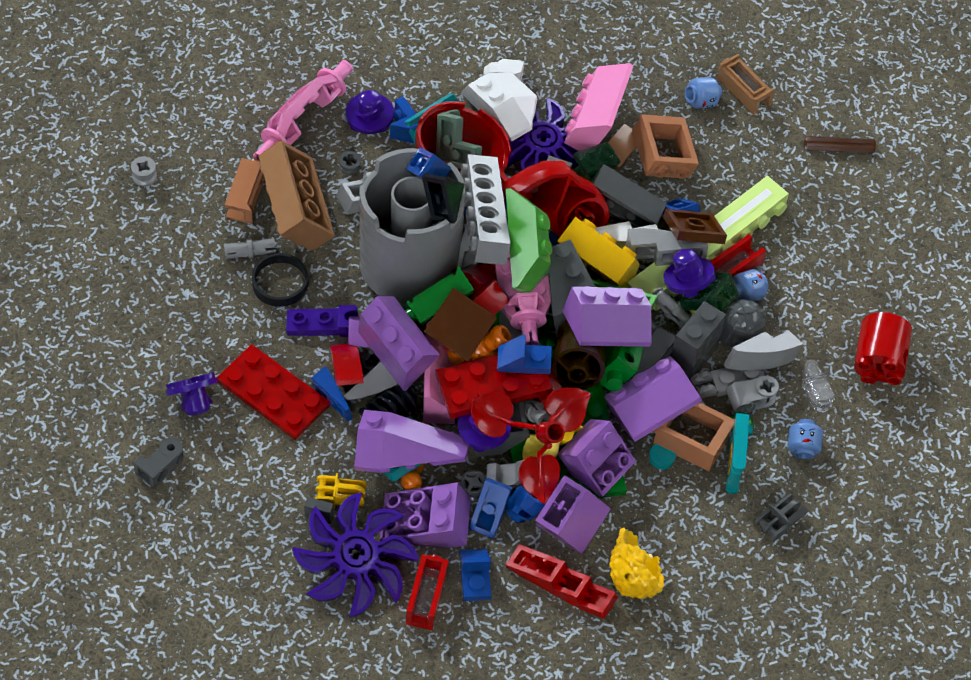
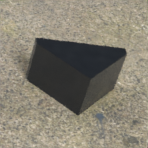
(443, 197)

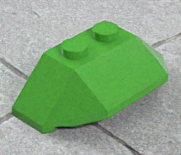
(528, 242)

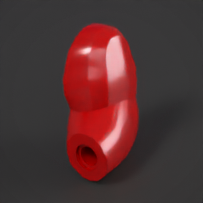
(560, 194)

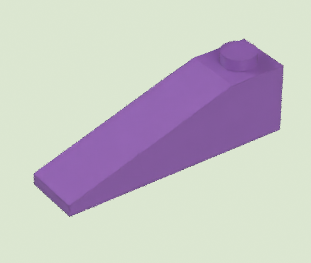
(397, 441)

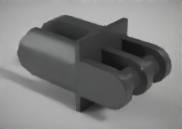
(782, 515)

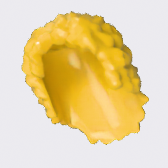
(633, 569)

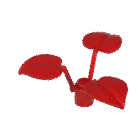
(567, 411)

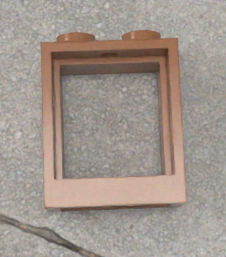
(665, 127)
(690, 449)

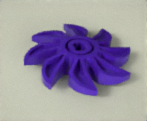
(543, 140)
(368, 549)

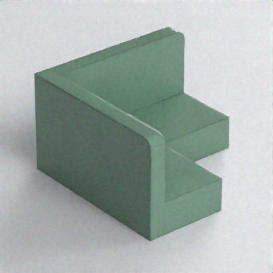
(449, 139)

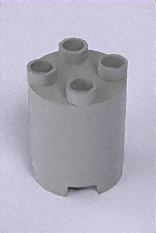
(399, 241)

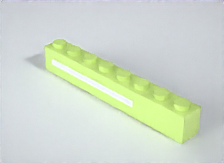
(738, 220)

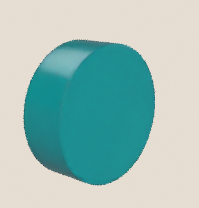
(661, 457)

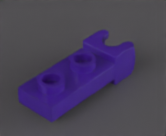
(320, 321)

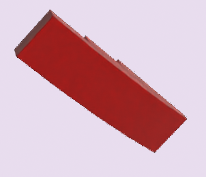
(561, 581)

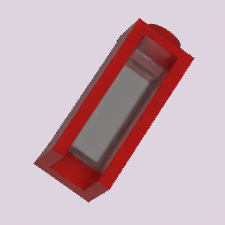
(739, 258)
(427, 591)

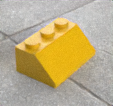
(601, 253)

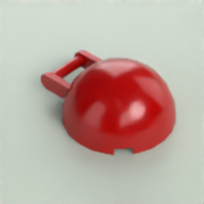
(478, 129)

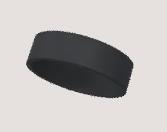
(280, 258)

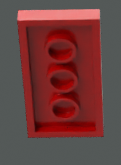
(476, 377)
(273, 391)

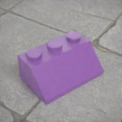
(609, 316)
(396, 340)
(652, 398)

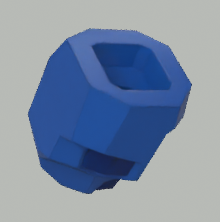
(523, 505)

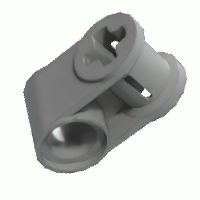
(752, 394)

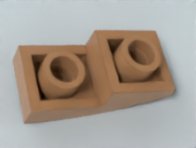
(623, 144)

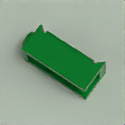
(429, 301)

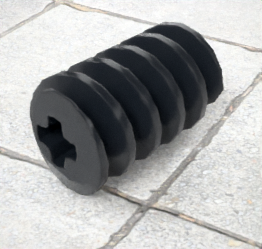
(393, 401)

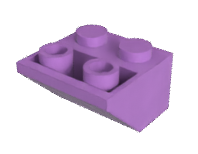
(597, 456)
(572, 515)

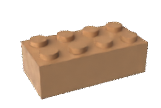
(296, 196)

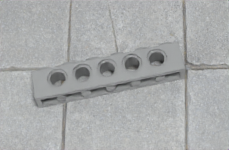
(485, 210)

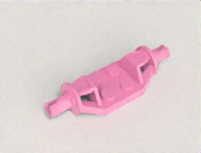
(316, 91)
(532, 304)

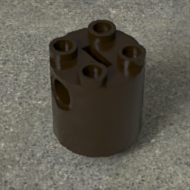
(576, 364)

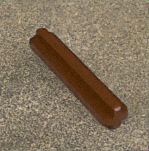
(839, 144)

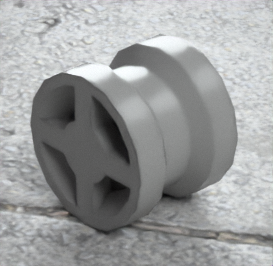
(148, 174)

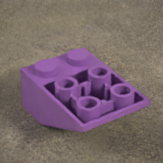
(431, 515)

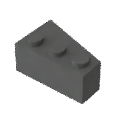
(627, 199)
(564, 273)

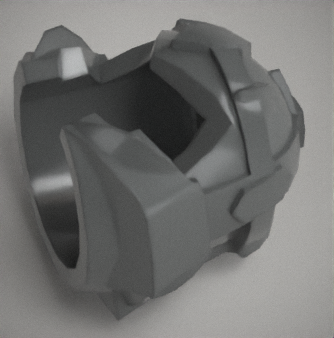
(742, 322)

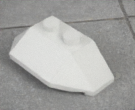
(505, 100)

